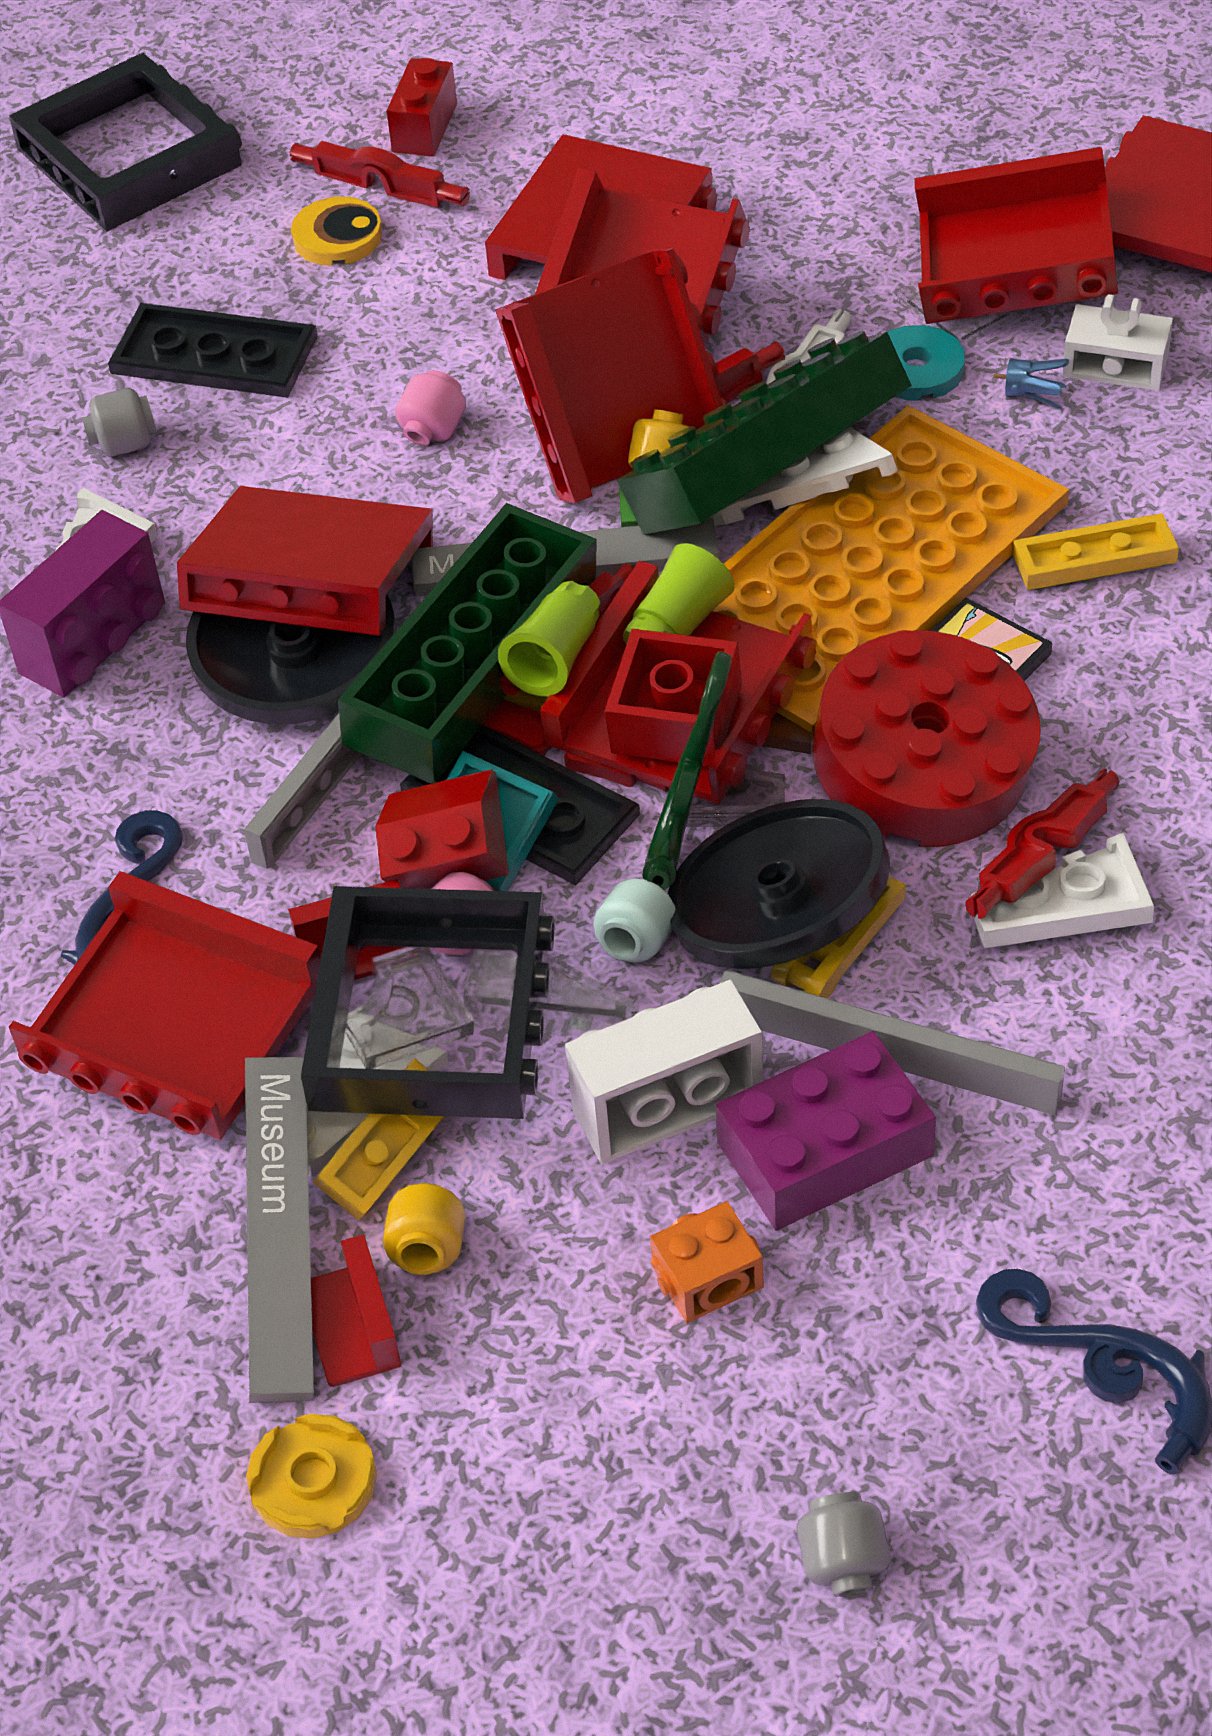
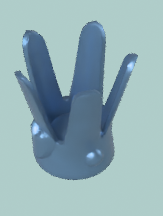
(1021, 382)

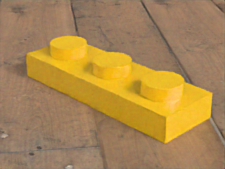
(1095, 551)

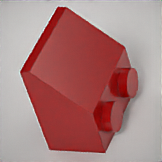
(442, 831)

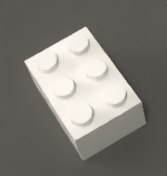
(663, 1069)

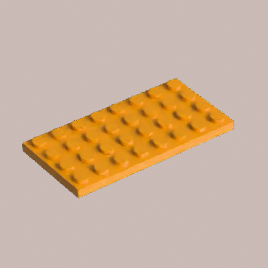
(888, 546)

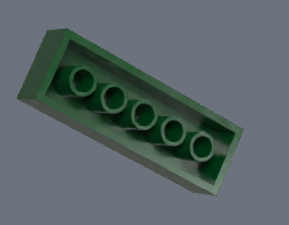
(763, 432)
(442, 665)

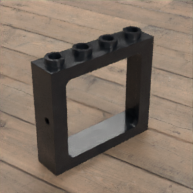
(145, 184)
(427, 920)

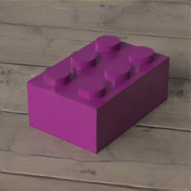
(82, 603)
(825, 1130)

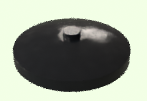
(276, 668)
(779, 883)

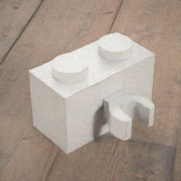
(1117, 345)

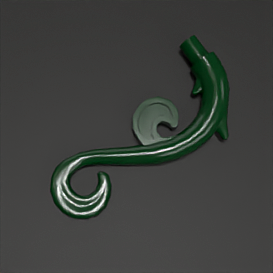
(667, 840)

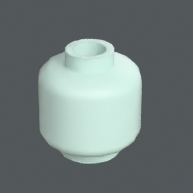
(634, 920)

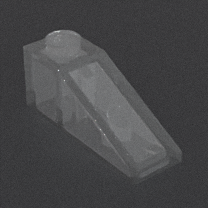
(573, 1001)

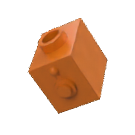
(706, 1261)

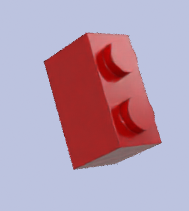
(422, 107)

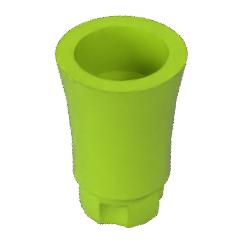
(683, 593)
(547, 644)

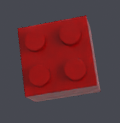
(661, 694)

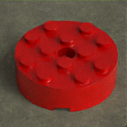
(926, 736)

